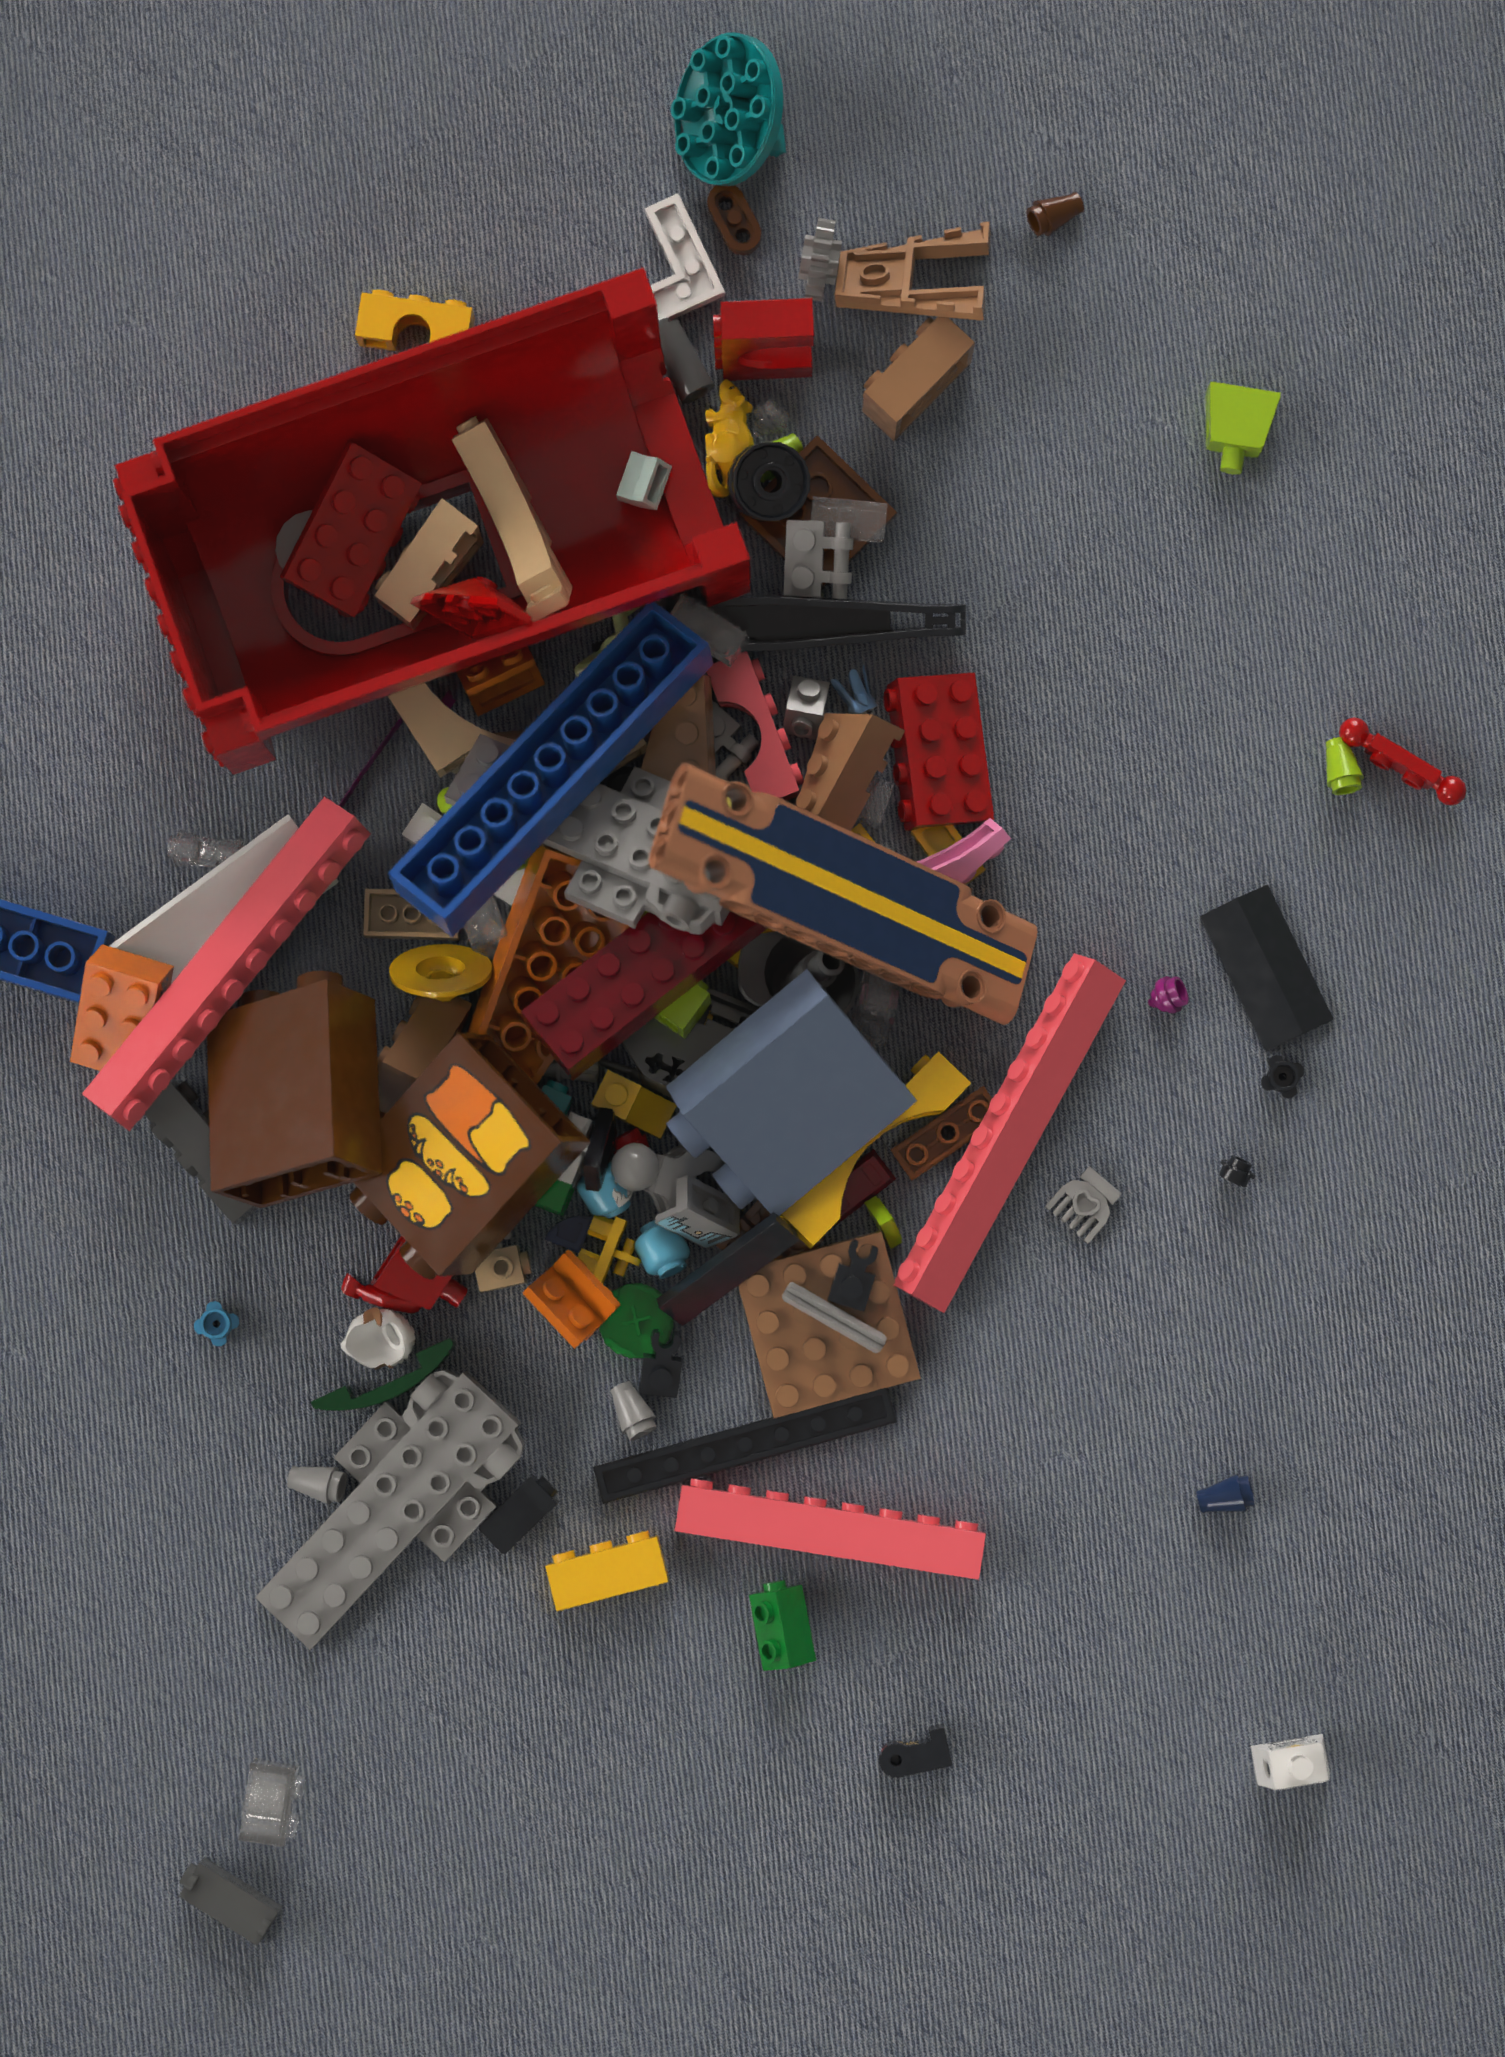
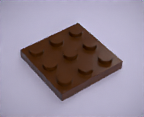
(829, 479)

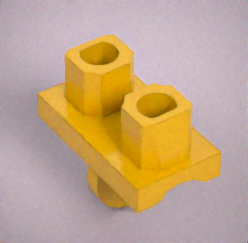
(611, 1232)

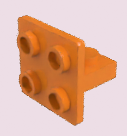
(500, 679)
(572, 1299)

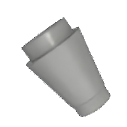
(632, 1411)
(320, 1483)

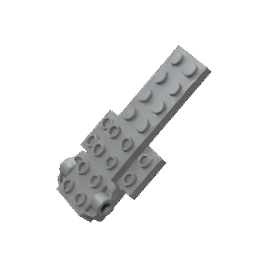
(614, 841)
(416, 1478)

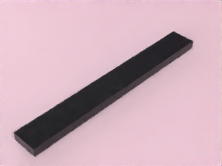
(742, 1445)

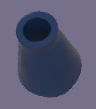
(1228, 1495)

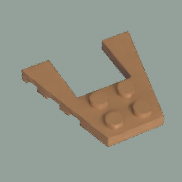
(883, 276)

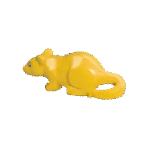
(728, 436)

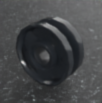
(791, 477)

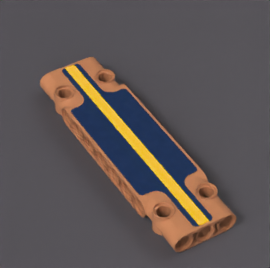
(842, 894)

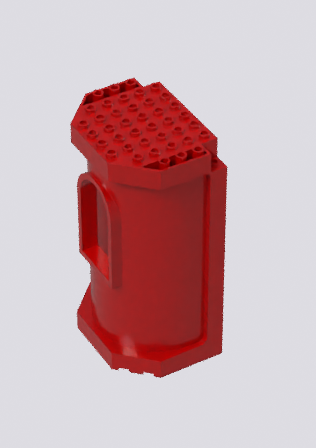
(568, 398)

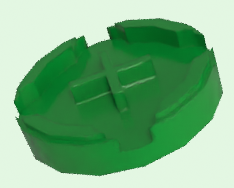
(632, 1323)

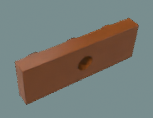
(928, 1147)

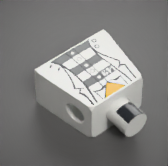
(1291, 1762)

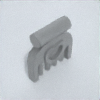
(1088, 1199)

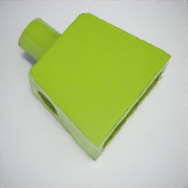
(1238, 422)

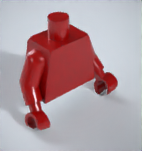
(402, 1288)

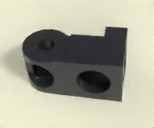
(915, 1757)

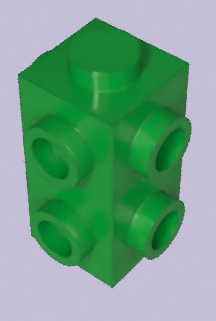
(782, 1626)

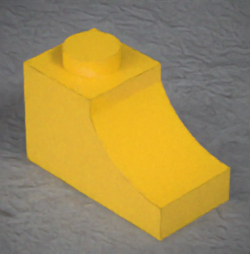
(634, 1104)

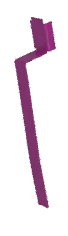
(447, 700)

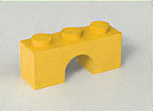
(385, 316)

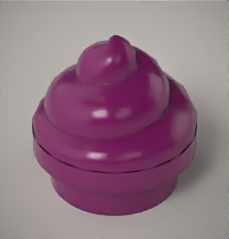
(1169, 995)

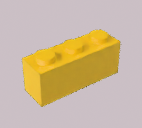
(606, 1570)

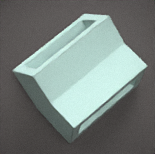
(643, 481)

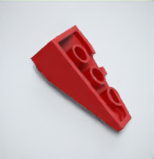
(473, 608)

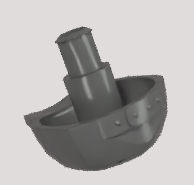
(776, 960)

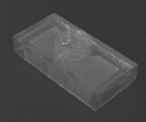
(866, 517)

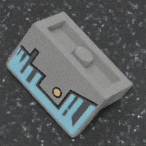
(701, 1214)

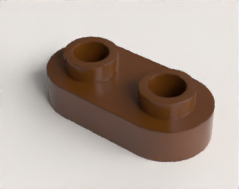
(735, 220)

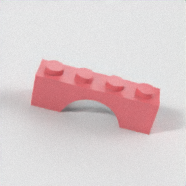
(740, 689)

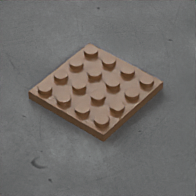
(807, 1360)

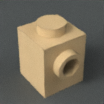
(503, 1269)

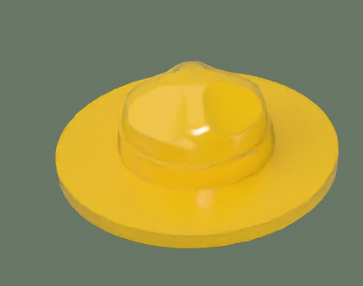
(440, 971)

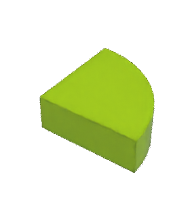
(884, 1221)

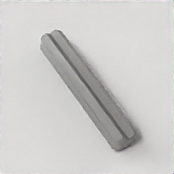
(834, 1317)

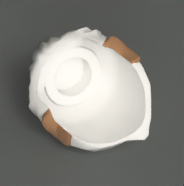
(379, 1338)

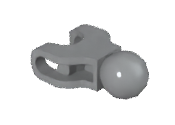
(639, 1168)

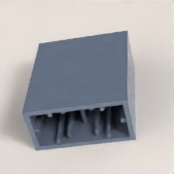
(786, 1097)

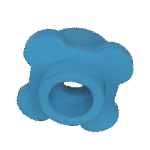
(227, 1323)

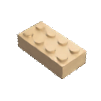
(392, 917)

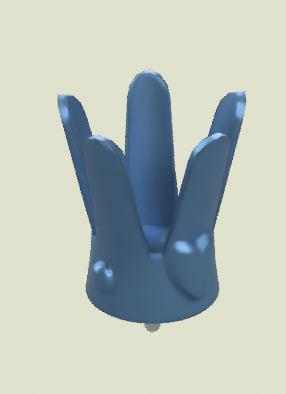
(863, 699)

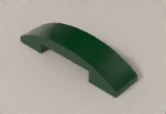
(430, 1361)

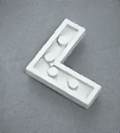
(694, 275)

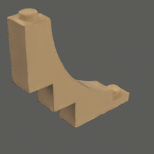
(519, 526)
(447, 736)

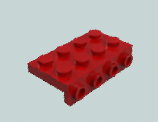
(351, 530)
(941, 752)

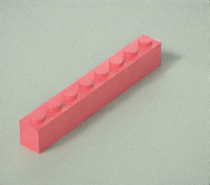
(829, 1530)

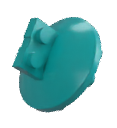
(729, 110)

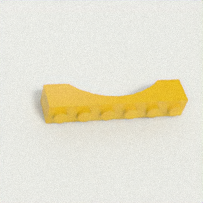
(935, 1089)

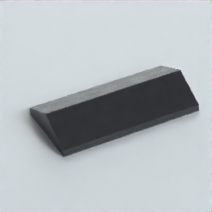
(1266, 968)

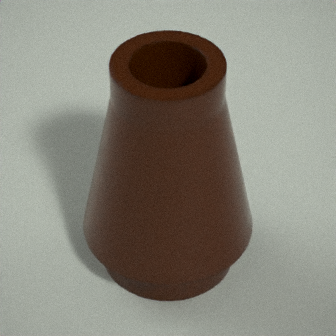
(1052, 213)

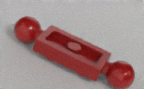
(1415, 771)

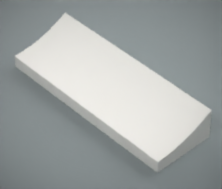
(190, 918)

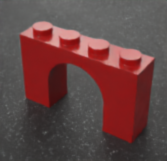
(764, 339)

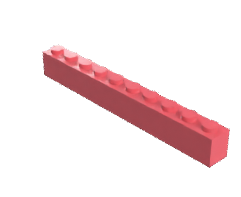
(226, 963)
(1009, 1132)

